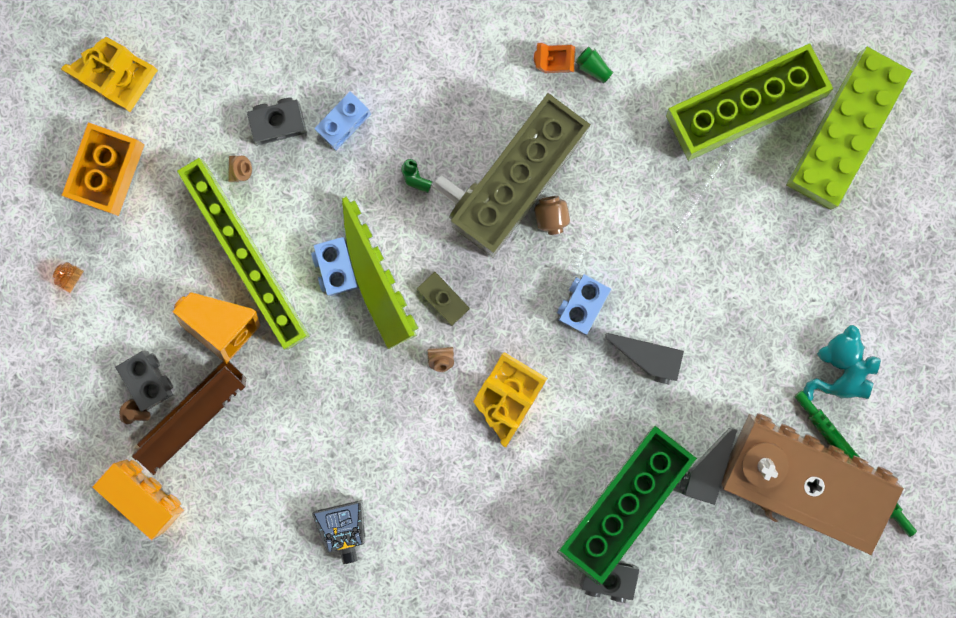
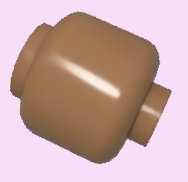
(552, 214)

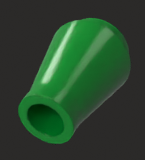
(594, 65)

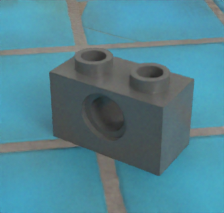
(291, 126)
(622, 589)

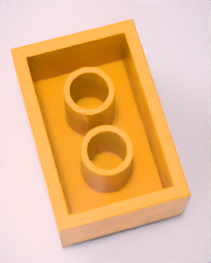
(103, 169)
(139, 498)

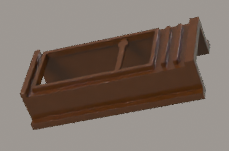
(189, 416)

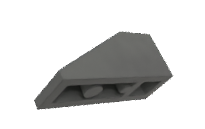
(652, 358)
(708, 472)

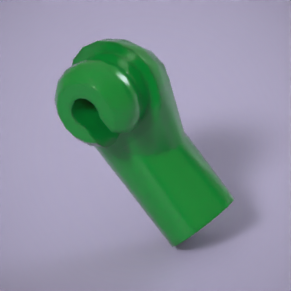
(412, 176)

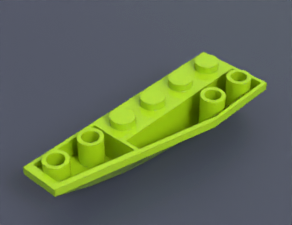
(375, 282)

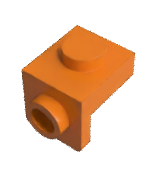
(554, 58)

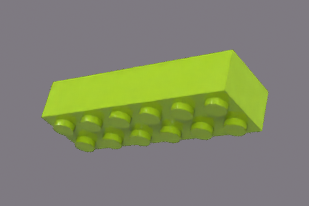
(749, 102)
(849, 128)

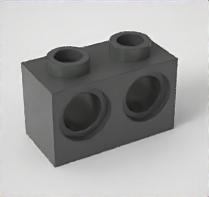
(139, 385)

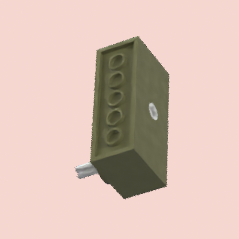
(517, 178)

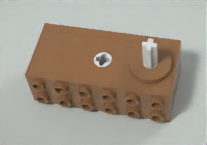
(811, 483)

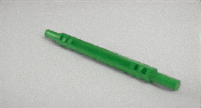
(836, 439)

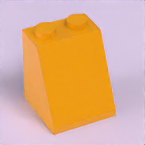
(216, 323)

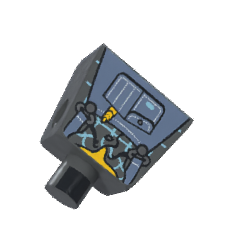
(342, 529)

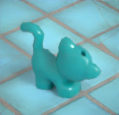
(846, 353)

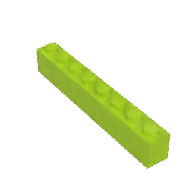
(243, 253)

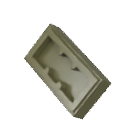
(443, 298)

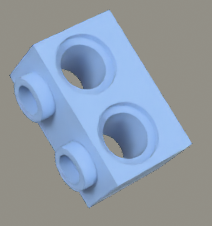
(343, 120)
(341, 264)
(589, 308)

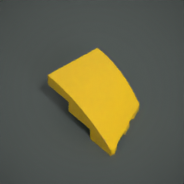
(111, 72)
(508, 396)

